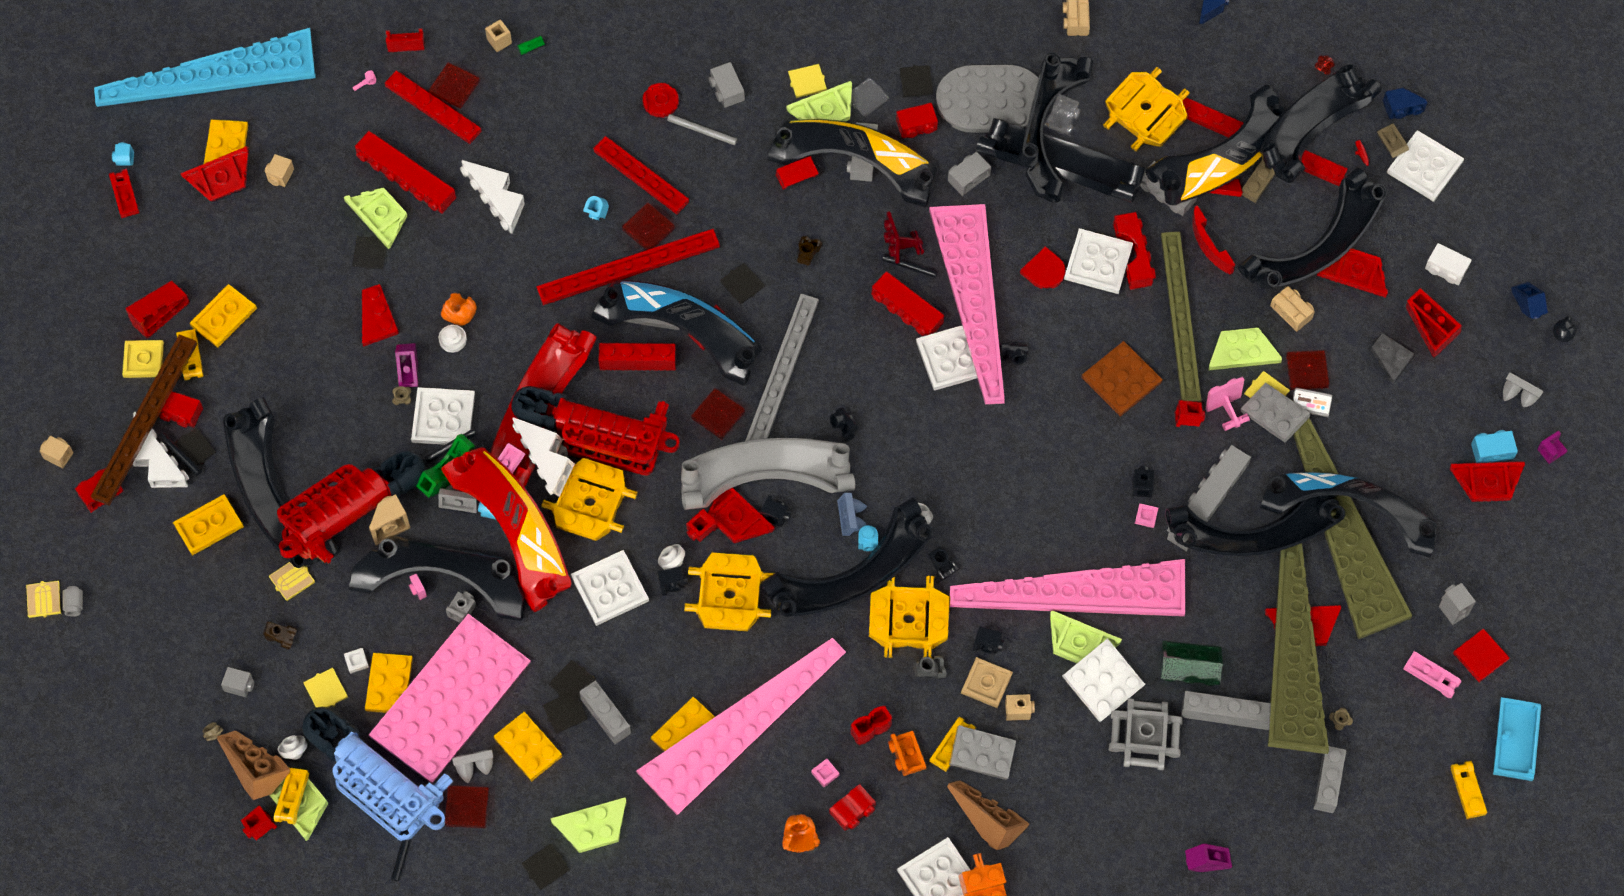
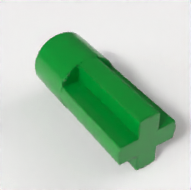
(526, 47)

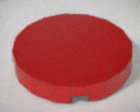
(660, 100)

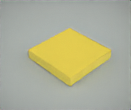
(142, 358)

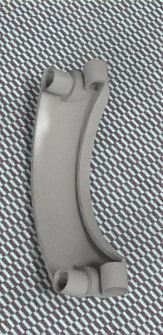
(796, 459)

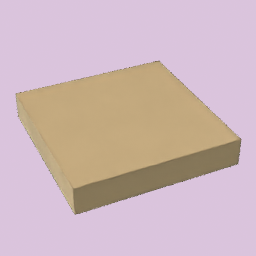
(986, 682)

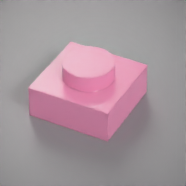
(1146, 515)
(416, 587)
(825, 773)

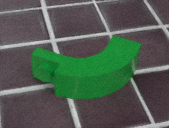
(433, 479)

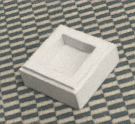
(356, 660)

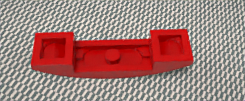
(1222, 259)

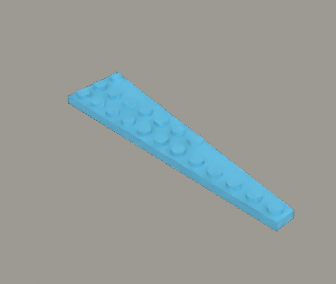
(256, 65)

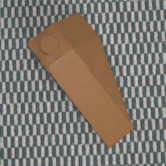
(253, 765)
(991, 822)

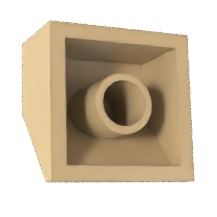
(388, 519)

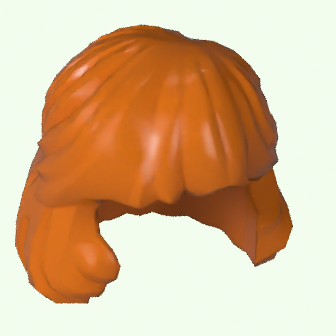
(458, 310)
(800, 834)

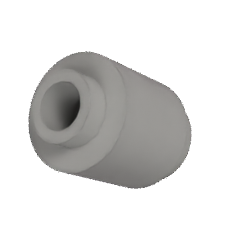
(72, 601)

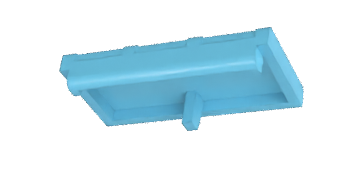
(1517, 739)

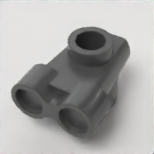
(930, 667)

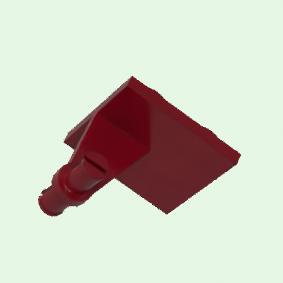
(896, 243)

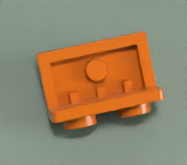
(907, 752)

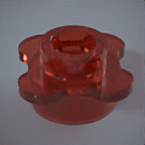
(1324, 64)

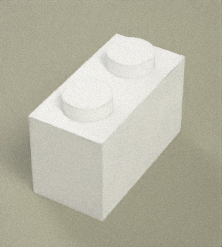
(1448, 264)

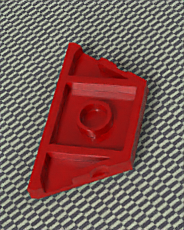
(220, 175)
(1358, 271)
(1488, 480)
(737, 517)
(1322, 618)

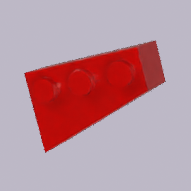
(157, 308)
(1432, 322)

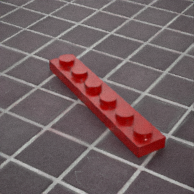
(433, 107)
(641, 175)

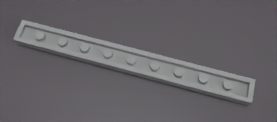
(783, 368)

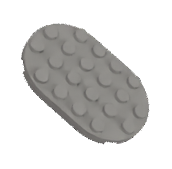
(978, 93)

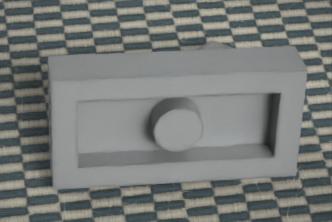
(1514, 385)
(456, 500)
(464, 763)

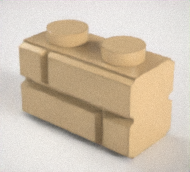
(1077, 17)
(1292, 308)

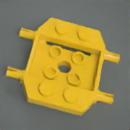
(1126, 108)
(596, 520)
(909, 602)
(721, 612)

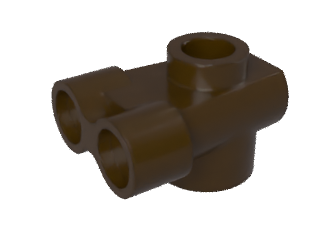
(807, 249)
(284, 634)

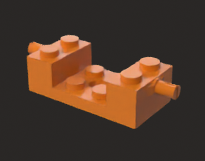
(983, 879)

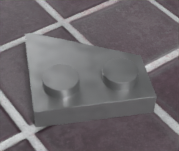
(1391, 356)

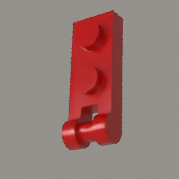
(124, 193)

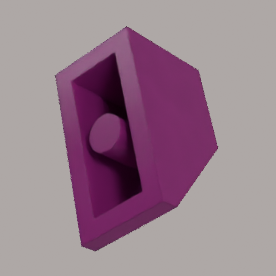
(407, 365)
(1208, 858)

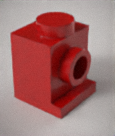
(1189, 413)
(701, 520)
(257, 823)

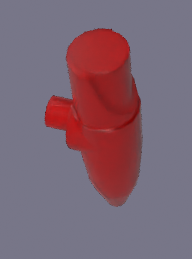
(1362, 152)

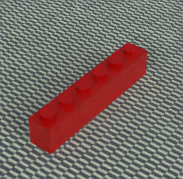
(405, 172)

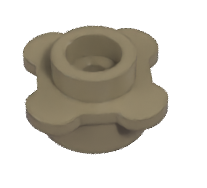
(401, 391)
(1342, 712)
(211, 731)

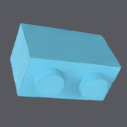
(1494, 447)

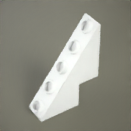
(493, 190)
(543, 452)
(162, 468)

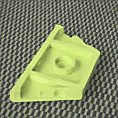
(829, 104)
(379, 213)
(1243, 349)
(1075, 639)
(310, 809)
(592, 826)

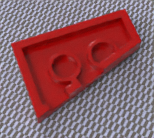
(376, 316)

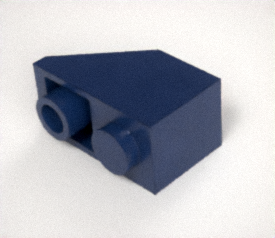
(1403, 103)

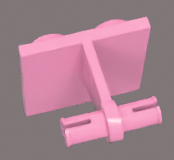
(1222, 396)

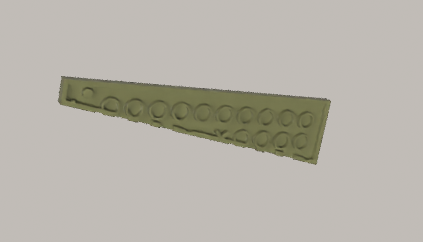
(1363, 575)

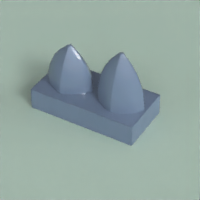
(847, 508)

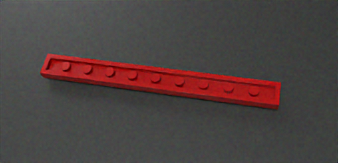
(1228, 126)
(628, 266)

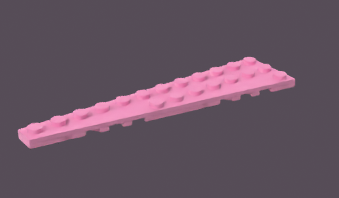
(966, 255)
(1124, 590)
(700, 757)

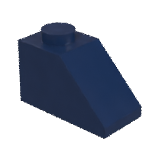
(1211, 9)
(1530, 300)

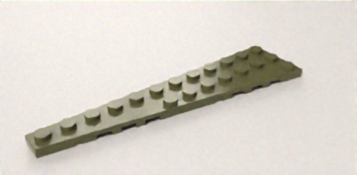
(1296, 697)

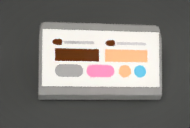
(1313, 402)

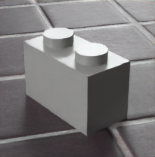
(727, 85)
(969, 173)
(1456, 603)

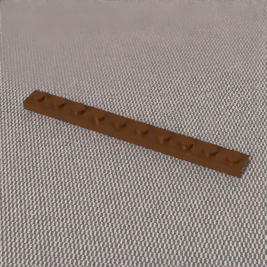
(144, 420)

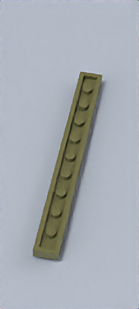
(1180, 317)

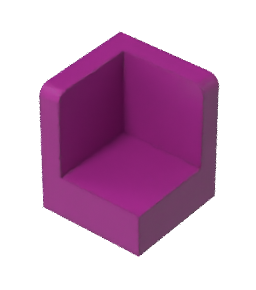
(1552, 448)

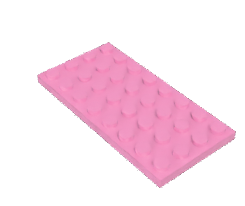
(449, 698)

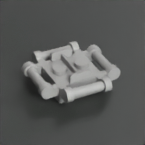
(1145, 733)

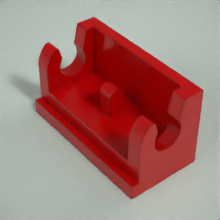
(405, 41)
(796, 172)

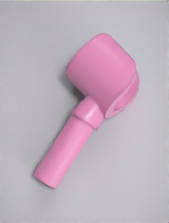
(370, 80)

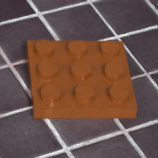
(1121, 378)

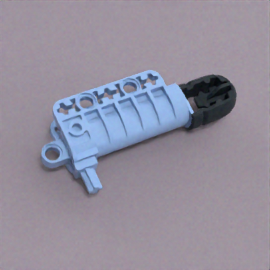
(375, 778)

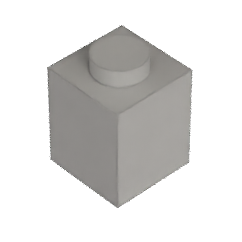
(237, 682)

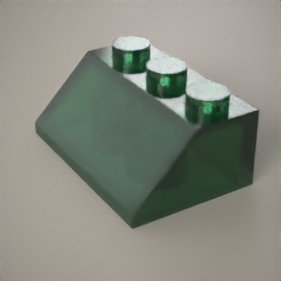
(1191, 663)

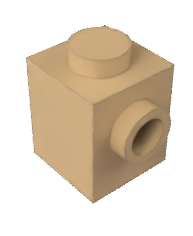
(498, 35)
(279, 170)
(56, 451)
(1019, 707)

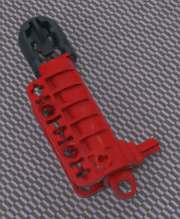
(598, 429)
(343, 503)

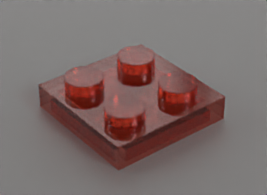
(454, 85)
(648, 227)
(1307, 369)
(718, 413)
(466, 806)

